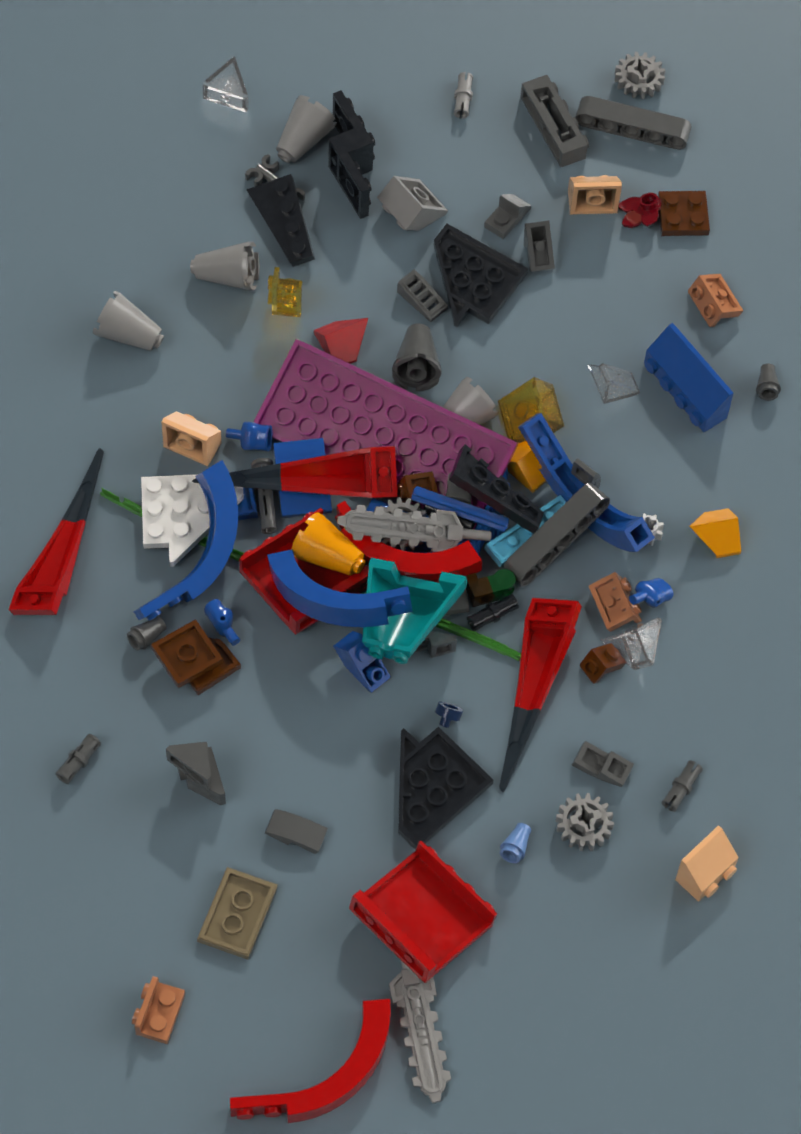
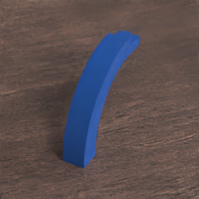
(332, 605)

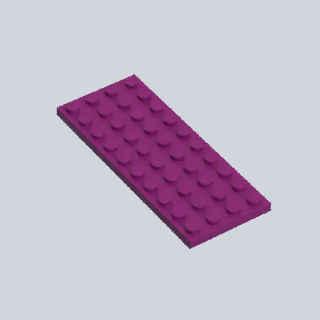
(357, 410)

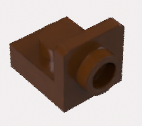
(409, 482)

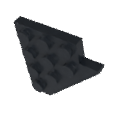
(435, 784)

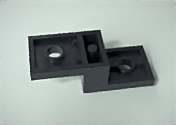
(351, 154)

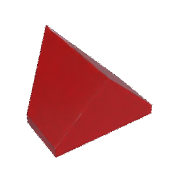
(342, 338)

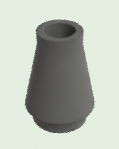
(768, 384)
(144, 634)

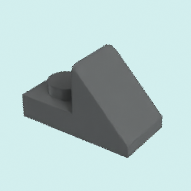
(507, 215)
(539, 245)

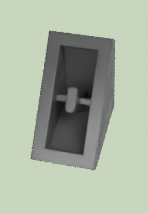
(191, 760)

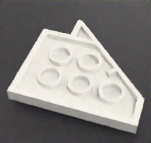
(175, 514)

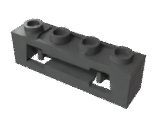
(572, 144)

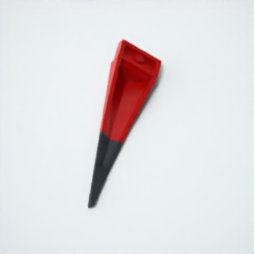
(352, 473)
(51, 573)
(546, 639)

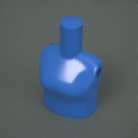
(252, 436)
(652, 592)
(221, 620)

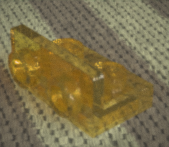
(284, 295)

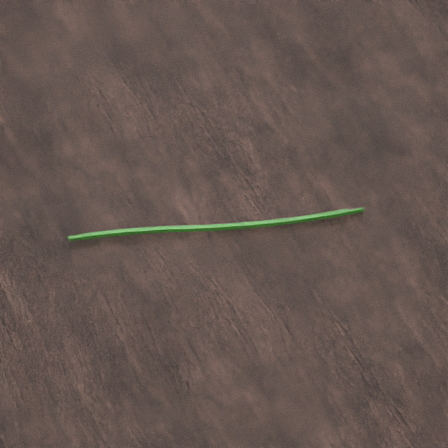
(443, 624)

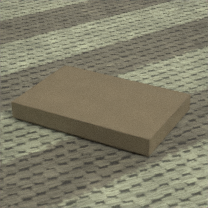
(237, 913)

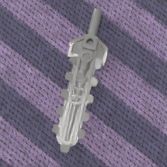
(439, 531)
(414, 997)

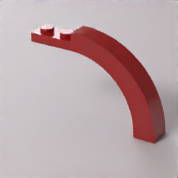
(337, 1088)

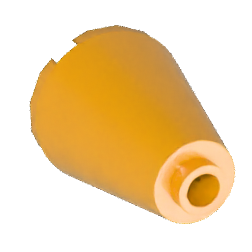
(327, 547)

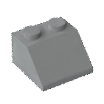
(411, 203)

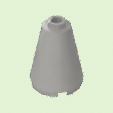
(304, 129)
(228, 266)
(127, 324)
(471, 403)

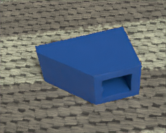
(355, 657)

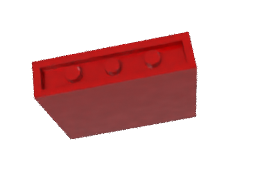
(256, 570)
(424, 912)

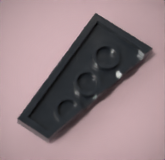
(284, 216)
(494, 491)

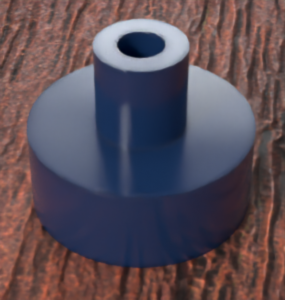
(448, 712)

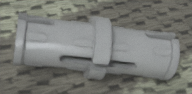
(463, 95)

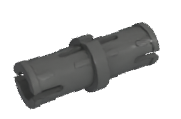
(78, 758)
(682, 786)

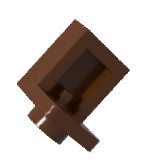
(602, 661)

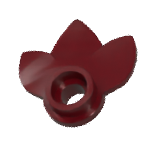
(640, 210)

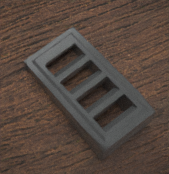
(414, 282)

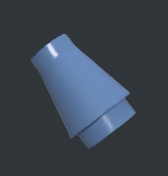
(515, 845)

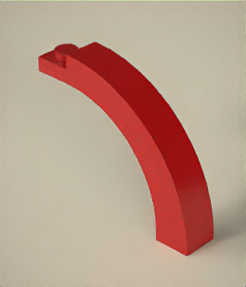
(425, 566)

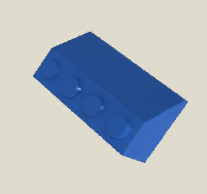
(688, 378)

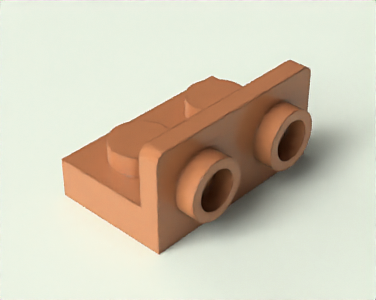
(714, 298)
(613, 601)
(158, 1011)

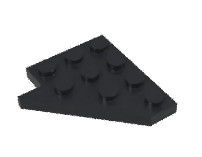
(474, 275)

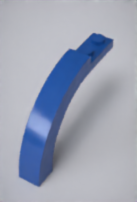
(613, 525)
(221, 538)

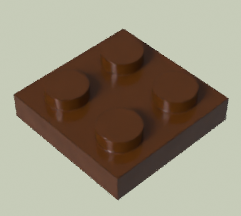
(684, 213)
(187, 653)

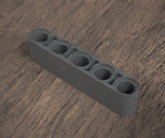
(633, 122)
(557, 533)

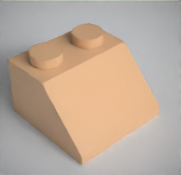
(594, 194)
(190, 437)
(707, 865)

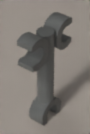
(267, 172)

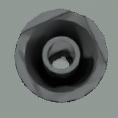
(417, 360)

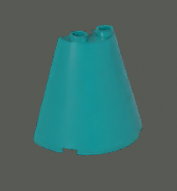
(408, 630)

